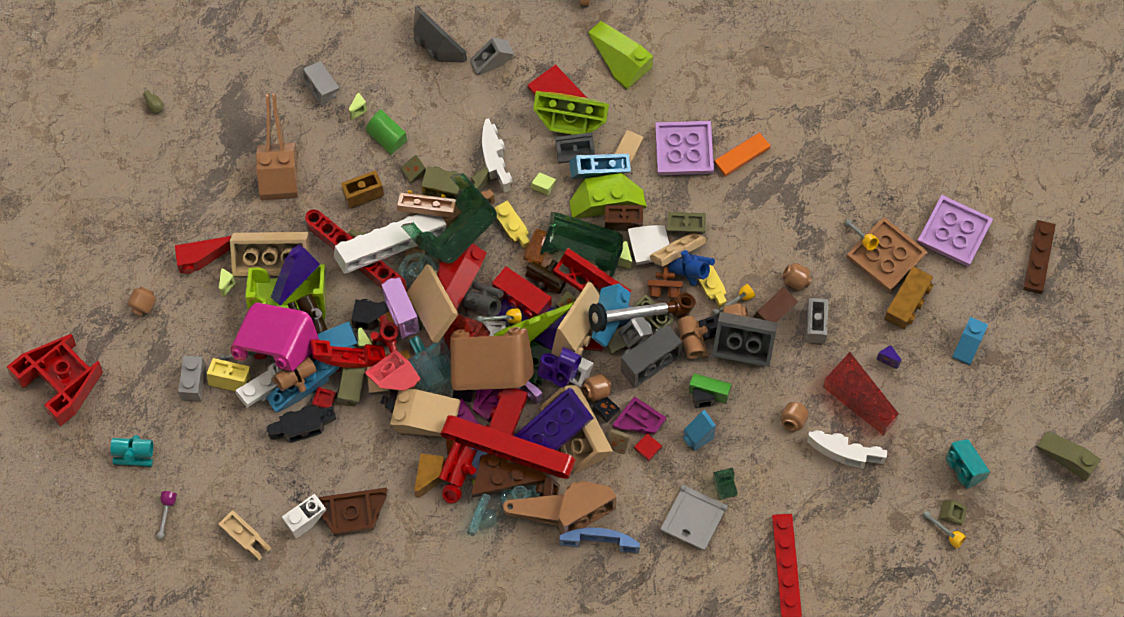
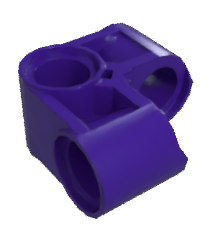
(560, 369)

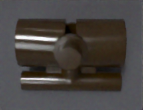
(544, 277)
(309, 305)

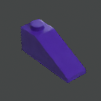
(294, 272)

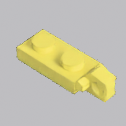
(512, 224)
(713, 287)

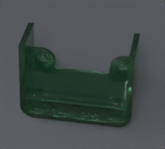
(467, 227)
(583, 238)

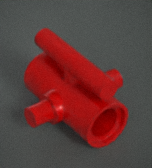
(384, 340)
(458, 464)

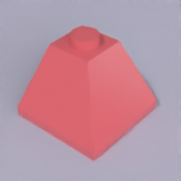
(393, 373)

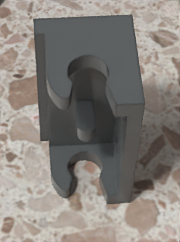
(573, 145)

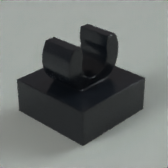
(711, 324)
(389, 401)

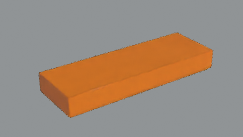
(742, 154)

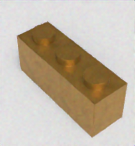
(909, 298)

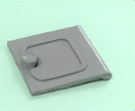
(695, 514)

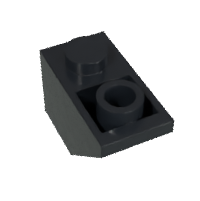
(367, 313)

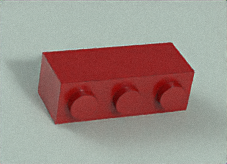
(522, 293)
(508, 411)

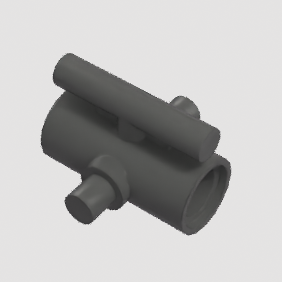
(483, 300)

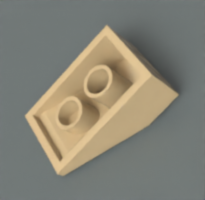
(422, 412)

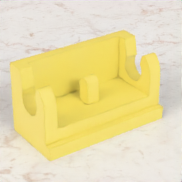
(227, 374)

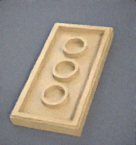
(432, 303)

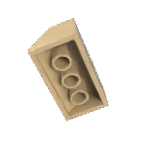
(264, 250)
(575, 328)
(590, 443)

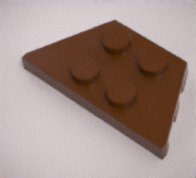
(500, 475)
(353, 510)

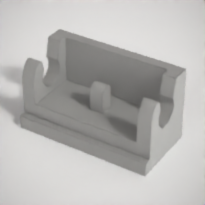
(320, 82)

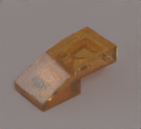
(533, 250)

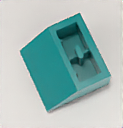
(966, 463)

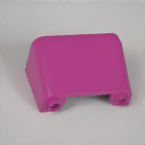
(275, 332)

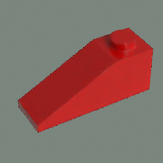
(198, 254)

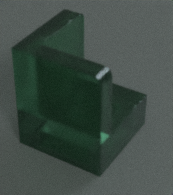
(725, 483)

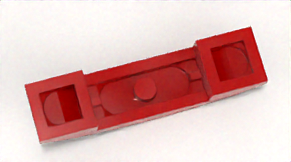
(347, 356)

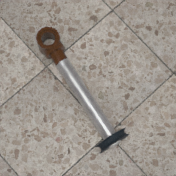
(677, 306)

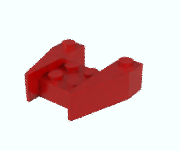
(62, 372)

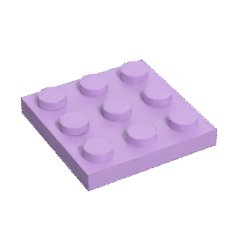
(684, 148)
(955, 230)

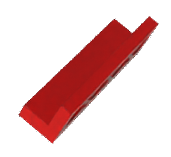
(585, 270)

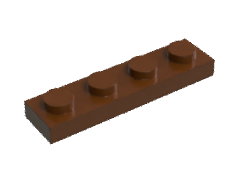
(1039, 257)

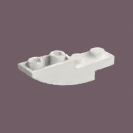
(493, 156)
(259, 387)
(837, 448)

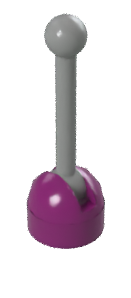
(168, 499)

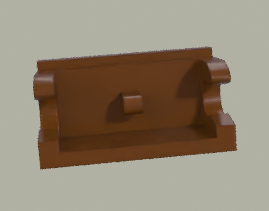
(623, 217)
(776, 306)

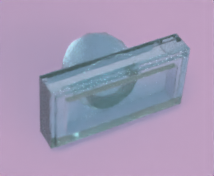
(485, 517)

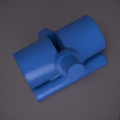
(691, 266)

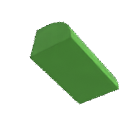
(386, 132)
(712, 386)

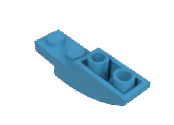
(283, 399)

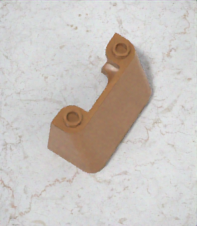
(490, 360)

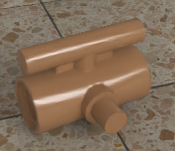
(692, 337)
(286, 379)

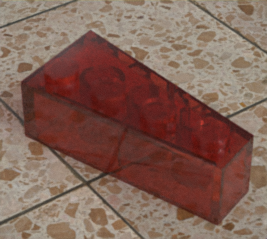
(860, 394)

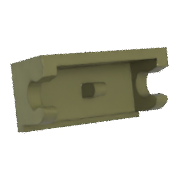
(686, 222)
(350, 386)

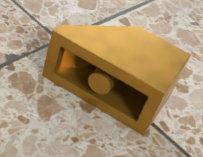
(428, 473)

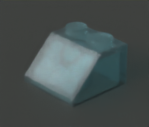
(432, 365)

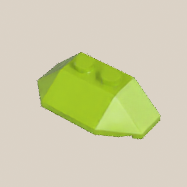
(570, 113)
(605, 190)

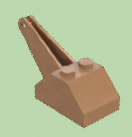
(276, 162)
(570, 511)

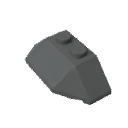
(435, 39)

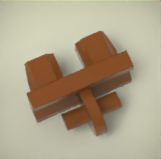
(673, 286)

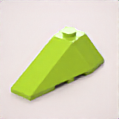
(622, 55)
(538, 324)

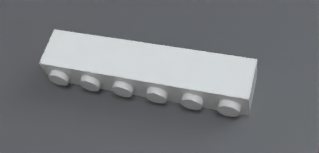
(384, 242)

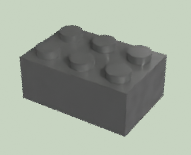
(744, 339)
(650, 356)

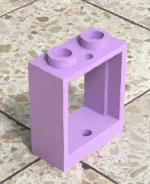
(400, 307)

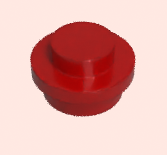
(451, 493)

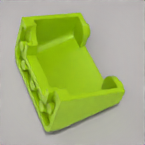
(260, 288)

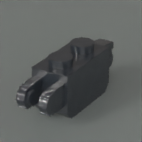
(301, 424)

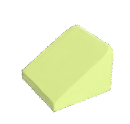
(357, 107)
(543, 183)
(625, 258)
(226, 282)
(362, 339)

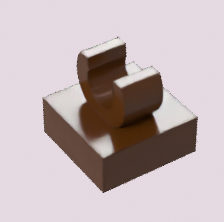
(549, 488)

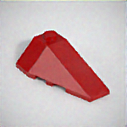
(459, 275)

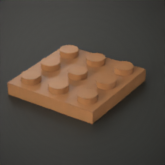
(891, 258)

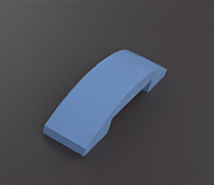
(573, 538)

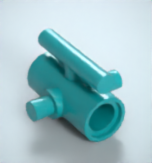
(132, 451)

